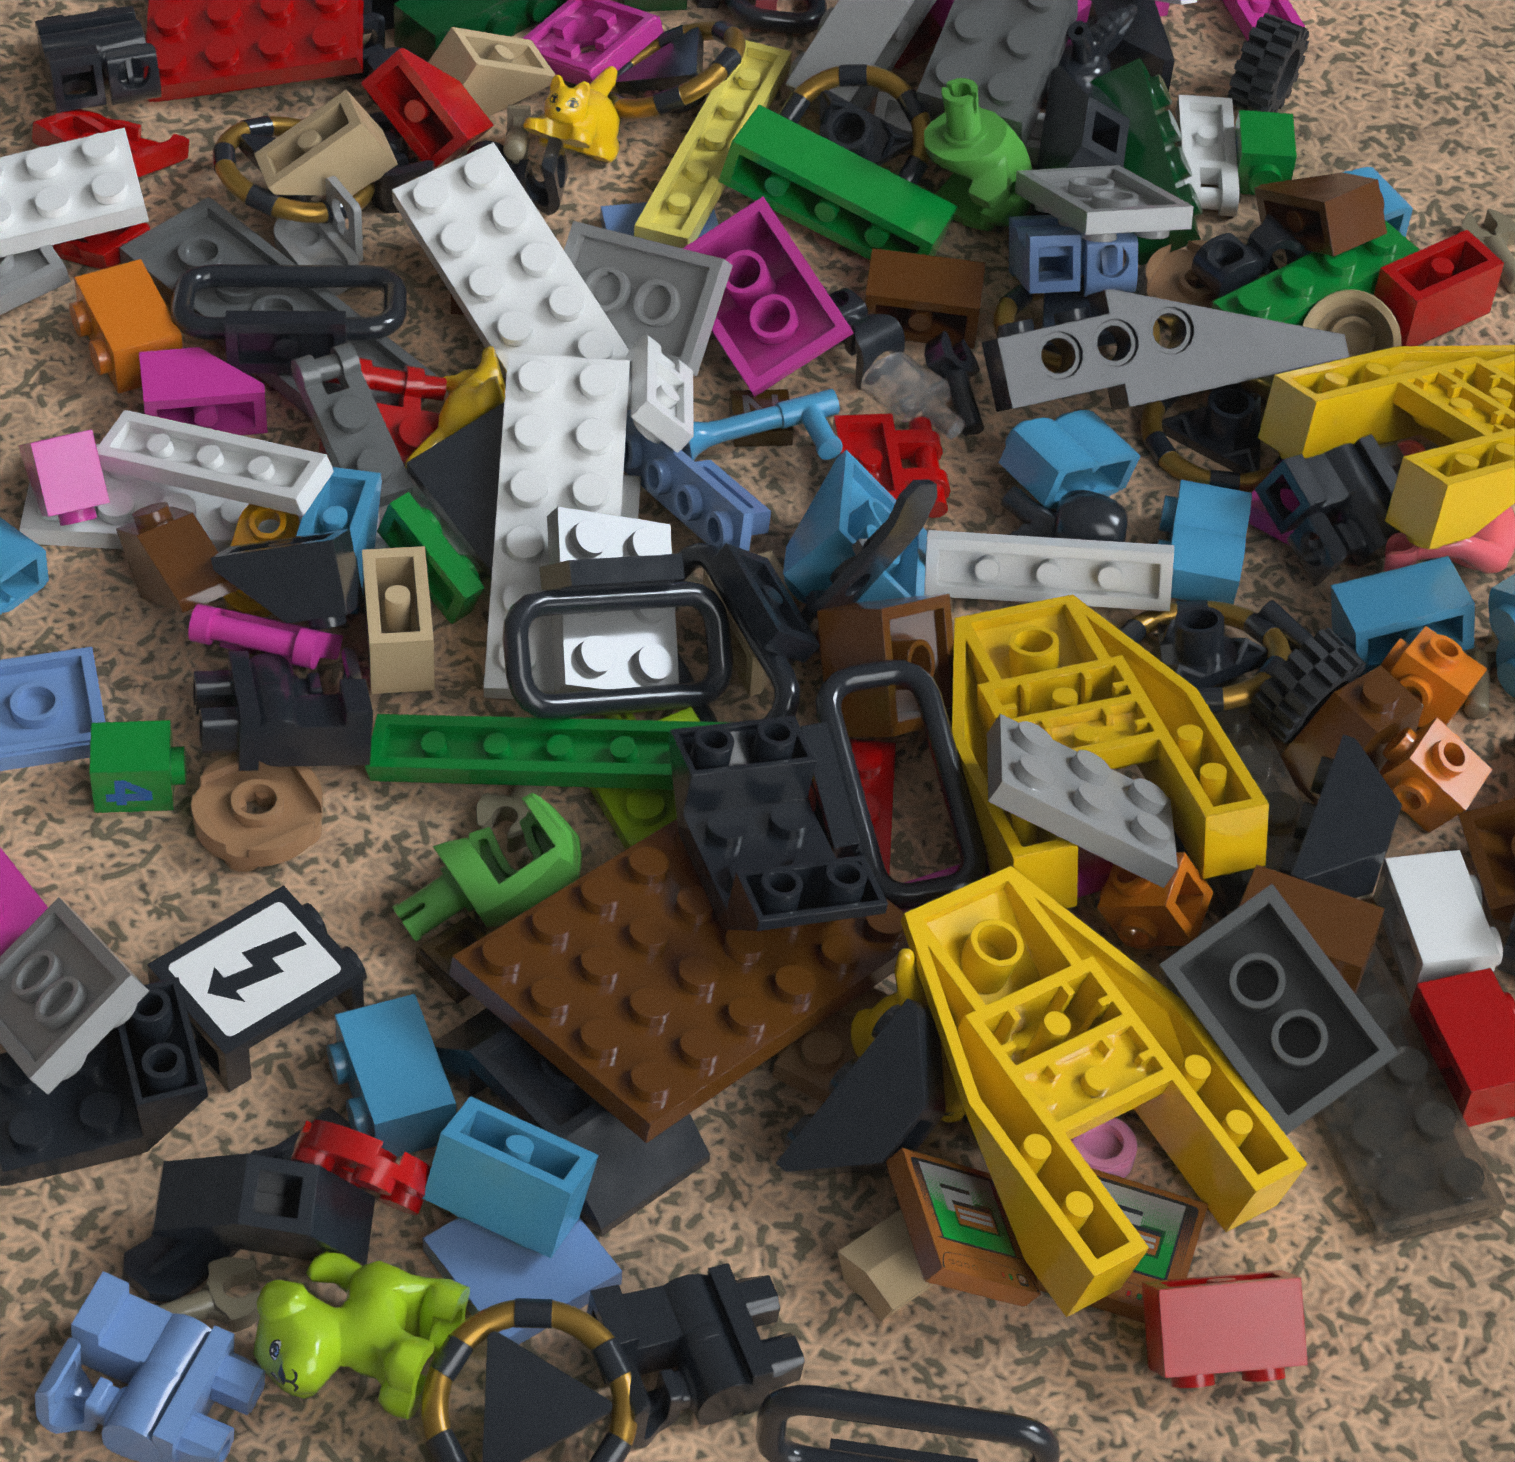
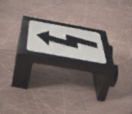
(257, 978)

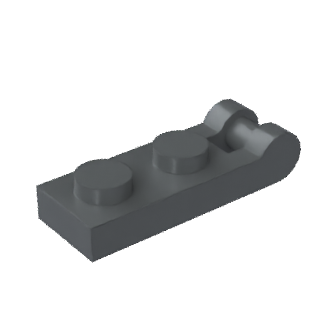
(350, 419)

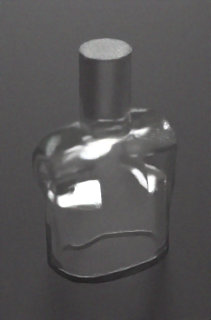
(911, 392)

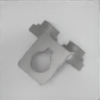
(326, 242)

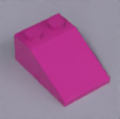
(773, 304)

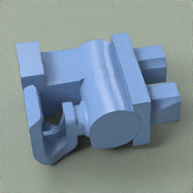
(1056, 256)
(171, 1372)

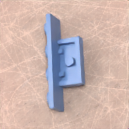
(695, 492)

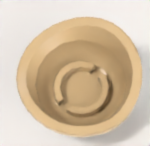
(1359, 316)

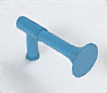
(806, 410)

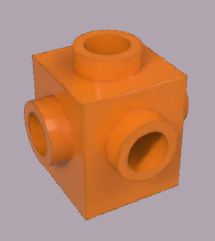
(1435, 673)
(1432, 773)
(1154, 915)

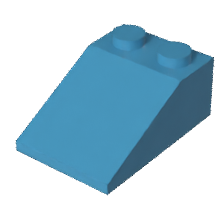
(844, 510)

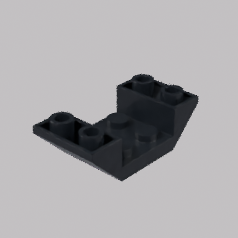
(754, 832)
(115, 1105)
(627, 1170)

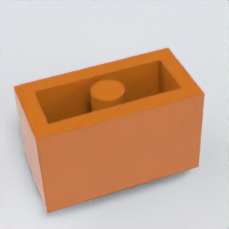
(122, 317)

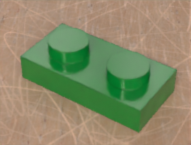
(451, 576)

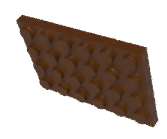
(649, 995)

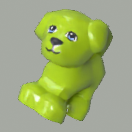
(379, 1331)

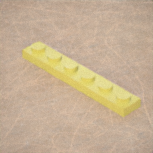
(690, 182)

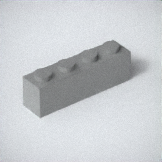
(859, 34)

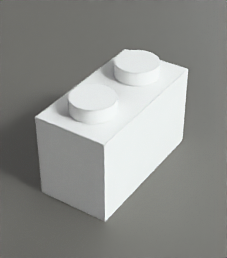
(1435, 917)

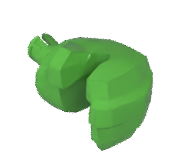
(981, 155)
(483, 880)

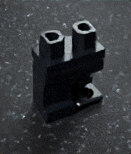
(94, 43)
(1346, 483)
(283, 719)
(711, 1336)

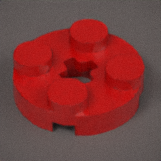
(364, 1163)

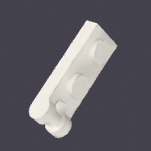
(1210, 150)
(661, 395)

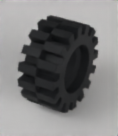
(1268, 64)
(1305, 684)

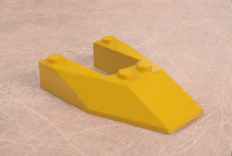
(1444, 393)
(1107, 696)
(1061, 1036)

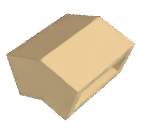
(883, 1267)

